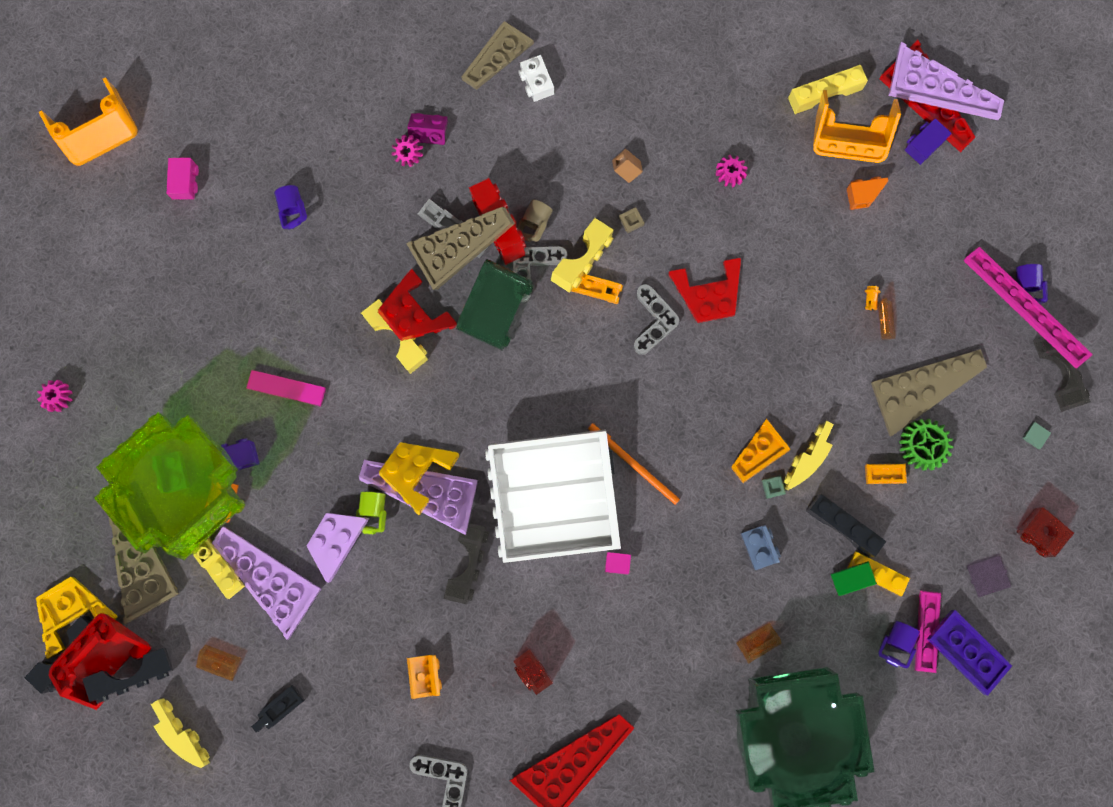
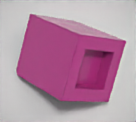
(617, 563)

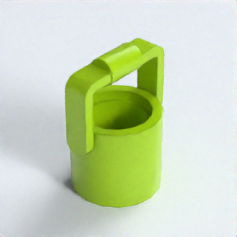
(372, 505)

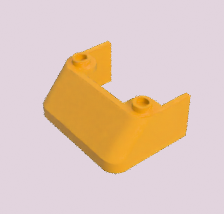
(97, 135)
(854, 141)

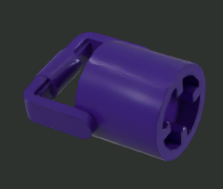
(290, 203)
(1031, 280)
(903, 638)

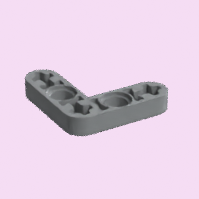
(526, 263)
(660, 324)
(452, 780)

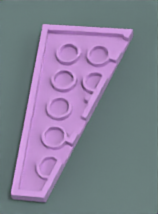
(936, 85)
(448, 495)
(274, 586)

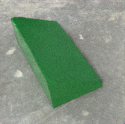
(853, 578)

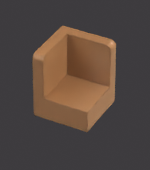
(627, 165)

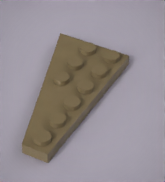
(452, 248)
(914, 392)
(141, 577)

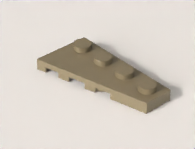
(498, 52)

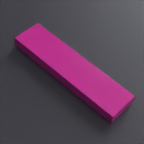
(286, 388)
(927, 621)

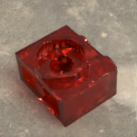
(1033, 532)
(532, 672)

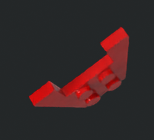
(713, 299)
(406, 315)

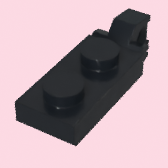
(278, 709)

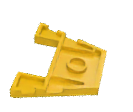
(407, 467)
(62, 606)

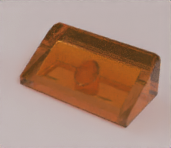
(886, 319)
(759, 643)
(218, 662)

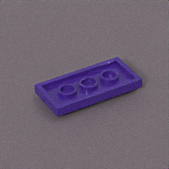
(969, 652)

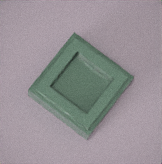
(1036, 435)
(773, 487)

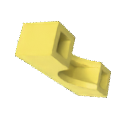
(843, 83)
(568, 271)
(409, 353)

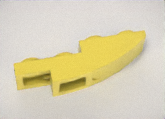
(807, 464)
(218, 569)
(181, 742)

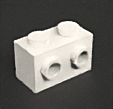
(537, 78)

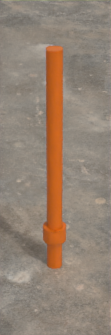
(637, 467)

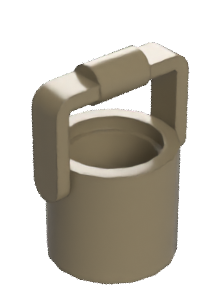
(535, 217)

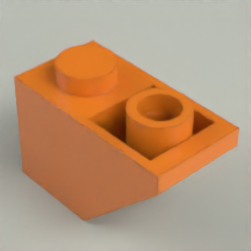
(863, 193)

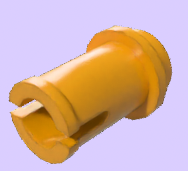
(872, 297)

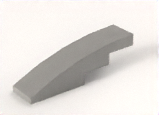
(439, 218)

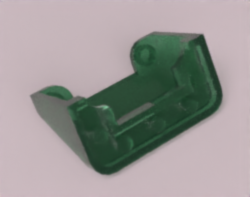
(493, 304)

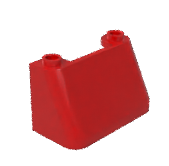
(98, 648)

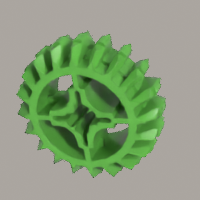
(930, 462)

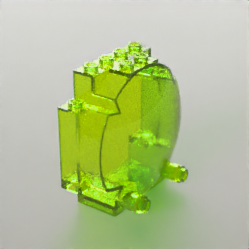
(169, 486)

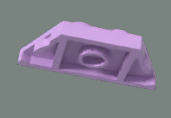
(334, 541)

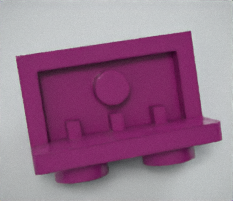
(428, 128)

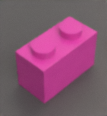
(181, 178)

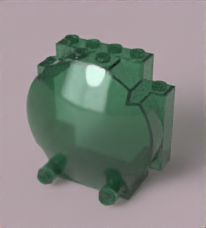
(804, 739)

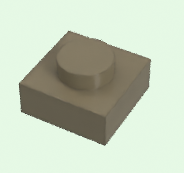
(631, 220)

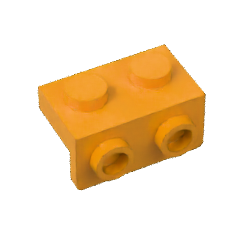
(424, 676)

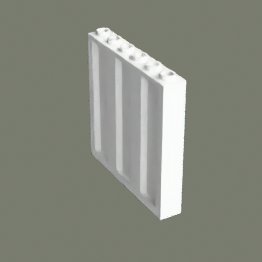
(553, 496)

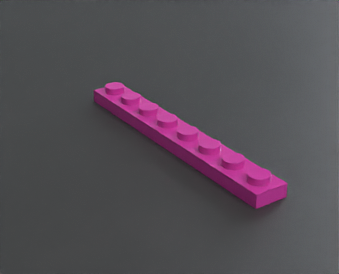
(1028, 308)

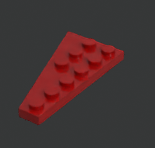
(950, 119)
(567, 771)

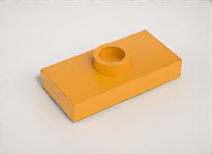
(885, 473)

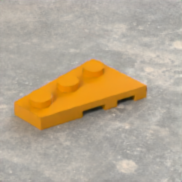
(760, 452)

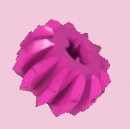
(410, 157)
(735, 177)
(54, 403)

